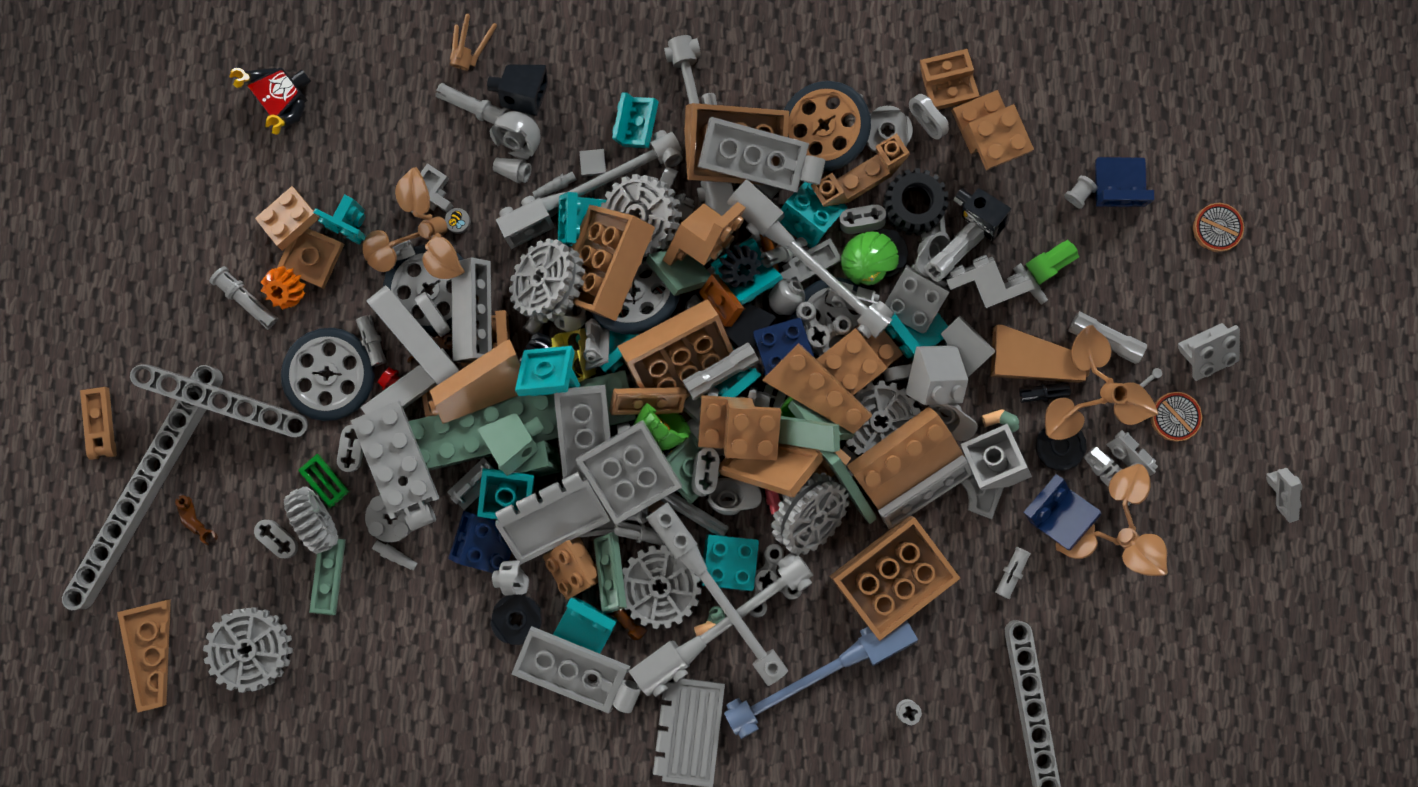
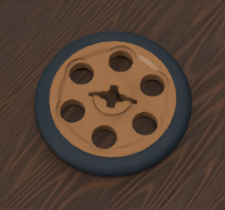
(850, 104)

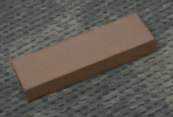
(632, 400)

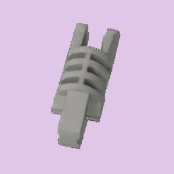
(1102, 465)

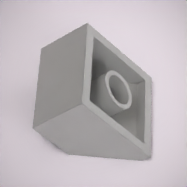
(937, 376)
(996, 459)

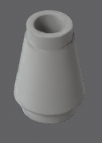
(514, 169)

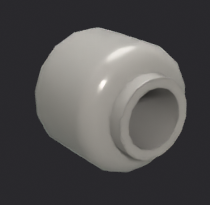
(786, 296)

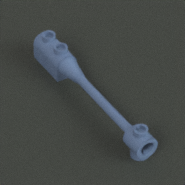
(743, 717)

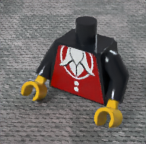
(275, 93)

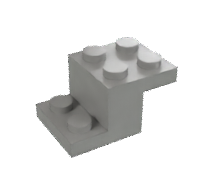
(989, 281)

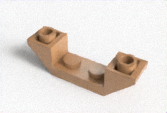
(865, 176)

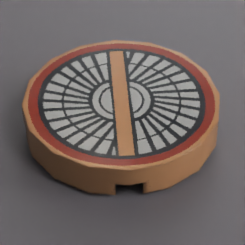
(1218, 227)
(1177, 416)

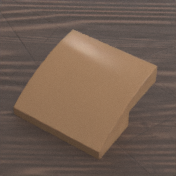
(949, 79)

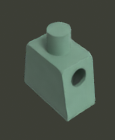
(511, 440)
(542, 463)

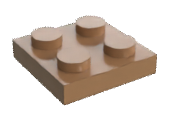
(287, 218)
(312, 257)

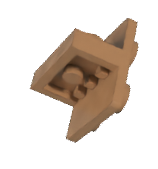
(571, 567)

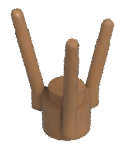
(461, 55)

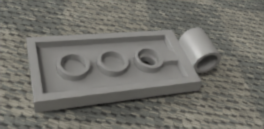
(748, 155)
(393, 454)
(566, 668)

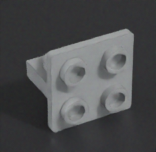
(1212, 350)

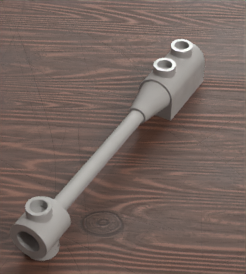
(683, 53)
(535, 214)
(765, 219)
(685, 548)
(672, 660)

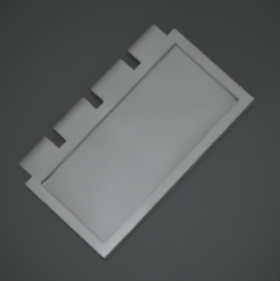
(553, 519)
(692, 732)

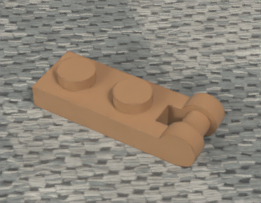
(98, 422)

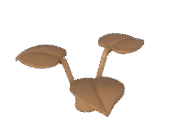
(440, 256)
(1131, 400)
(1141, 553)

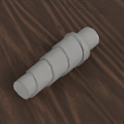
(555, 185)
(1036, 292)
(394, 555)

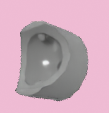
(572, 320)
(508, 576)

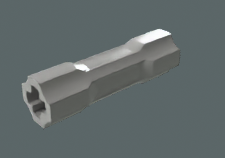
(945, 260)
(1123, 345)
(736, 362)

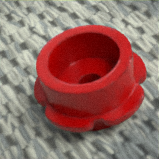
(388, 378)

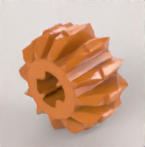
(283, 287)

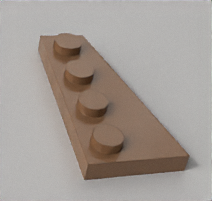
(813, 386)
(147, 650)

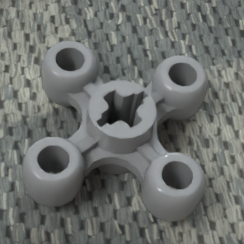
(828, 330)
(770, 565)

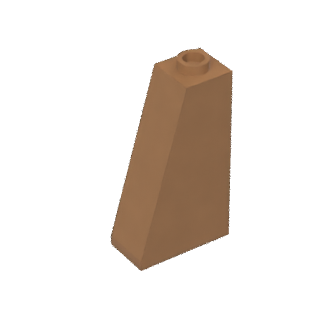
(1031, 358)
(478, 385)

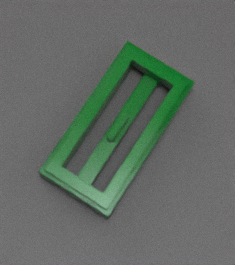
(337, 496)

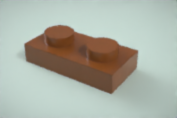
(722, 300)

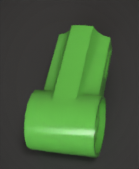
(1047, 265)

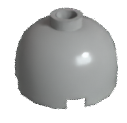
(515, 129)

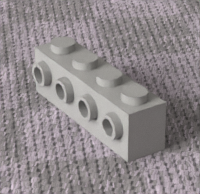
(471, 311)

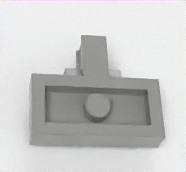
(435, 182)
(1287, 493)

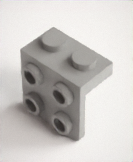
(917, 298)

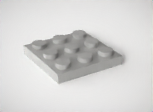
(629, 472)

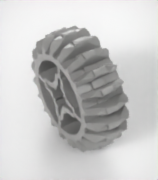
(310, 520)

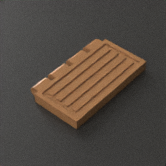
(782, 476)

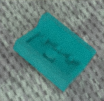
(634, 121)

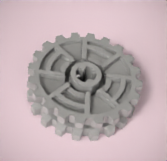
(653, 201)
(547, 280)
(881, 402)
(810, 515)
(649, 603)
(252, 669)

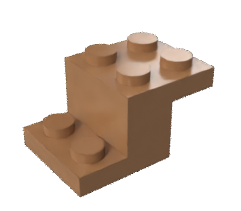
(992, 130)
(704, 234)
(859, 360)
(739, 427)

